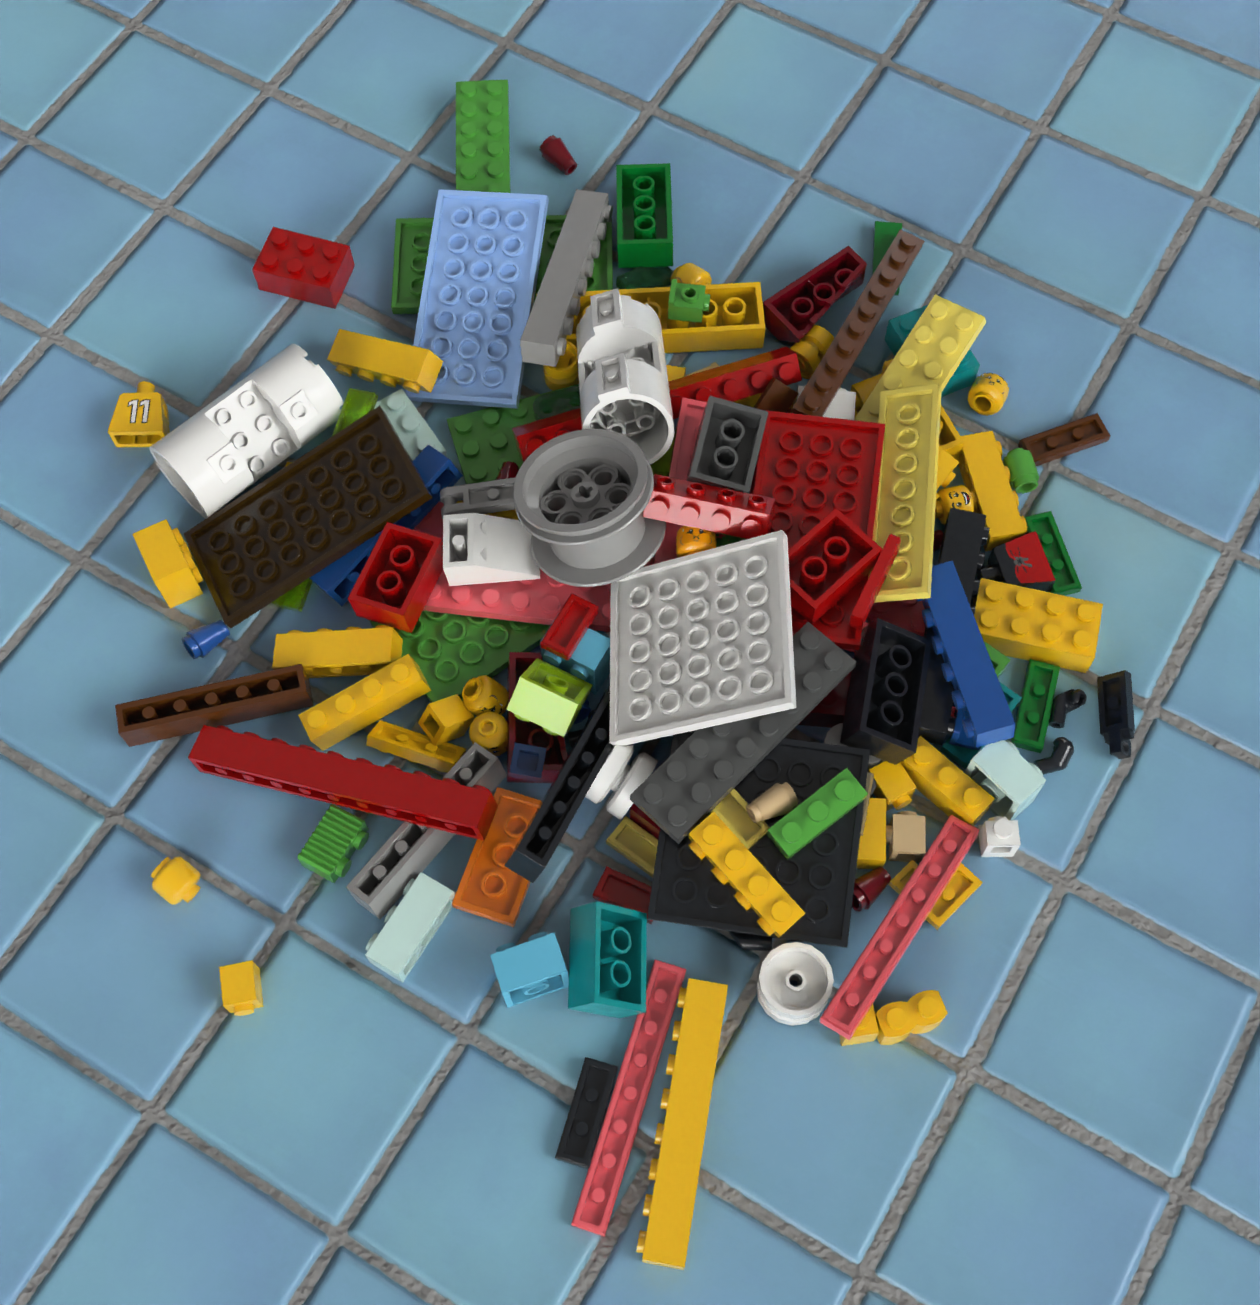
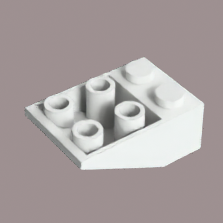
(486, 550)

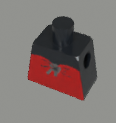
(1020, 564)

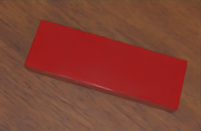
(875, 582)

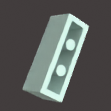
(410, 926)

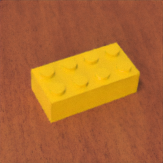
(1038, 624)

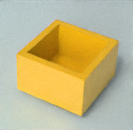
(169, 563)

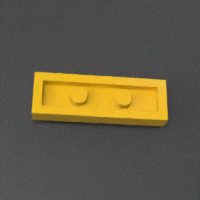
(413, 746)

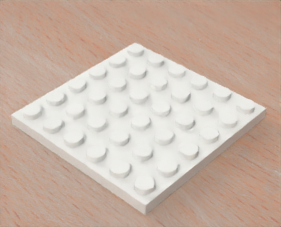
(702, 641)

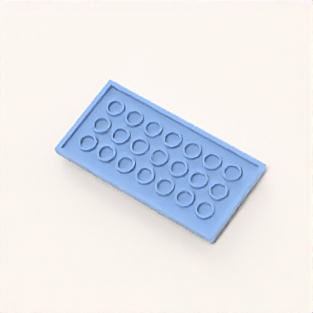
(480, 294)

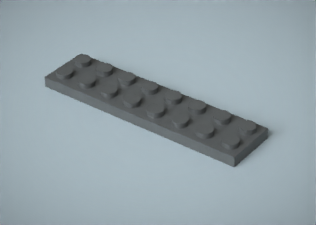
(722, 755)

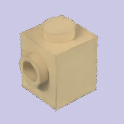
(906, 837)

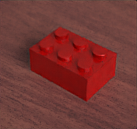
(303, 267)
(829, 564)
(398, 577)

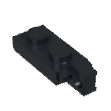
(1116, 712)

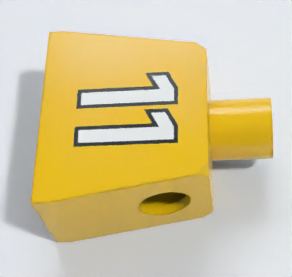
(139, 418)

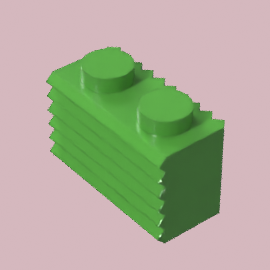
(334, 843)

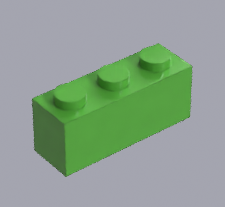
(816, 813)

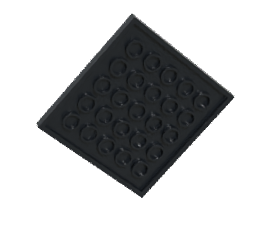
(815, 877)

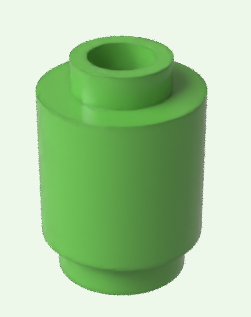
(1022, 470)

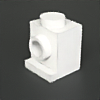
(999, 837)

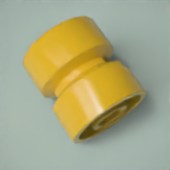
(812, 349)
(565, 372)

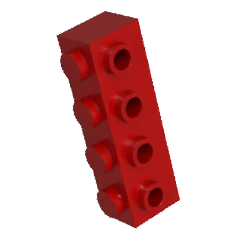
(709, 507)

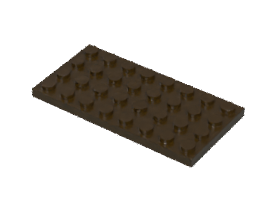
(306, 516)

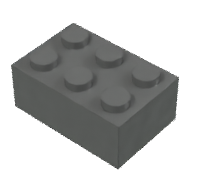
(727, 445)

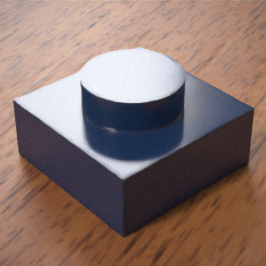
(527, 762)

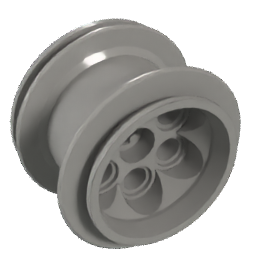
(586, 507)

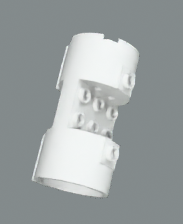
(624, 372)
(248, 430)

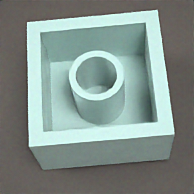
(1006, 778)

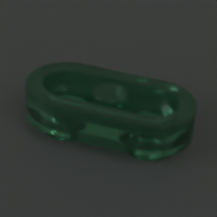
(556, 402)

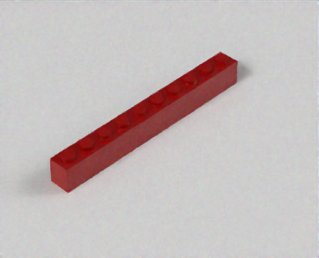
(726, 382)
(345, 781)

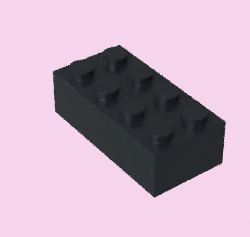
(886, 692)

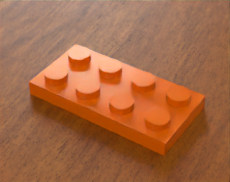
(486, 884)

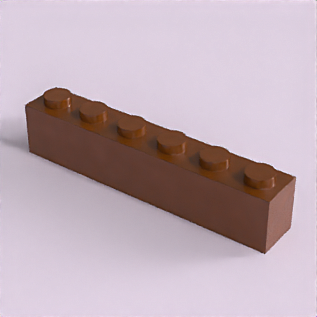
(214, 705)

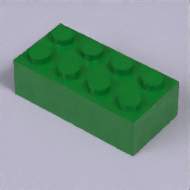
(644, 215)

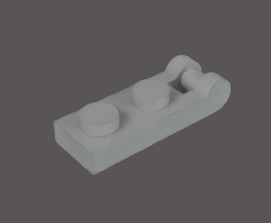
(479, 497)

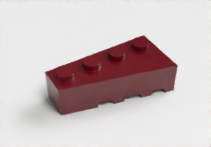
(529, 732)

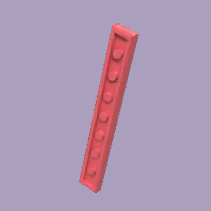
(899, 927)
(628, 1100)

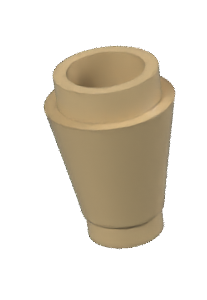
(774, 802)

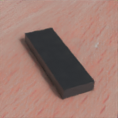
(586, 1113)

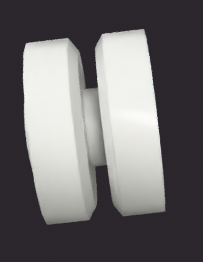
(620, 778)
(813, 977)

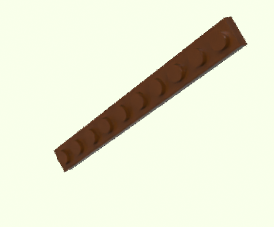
(858, 326)

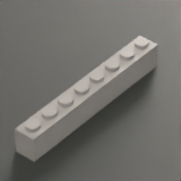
(566, 278)

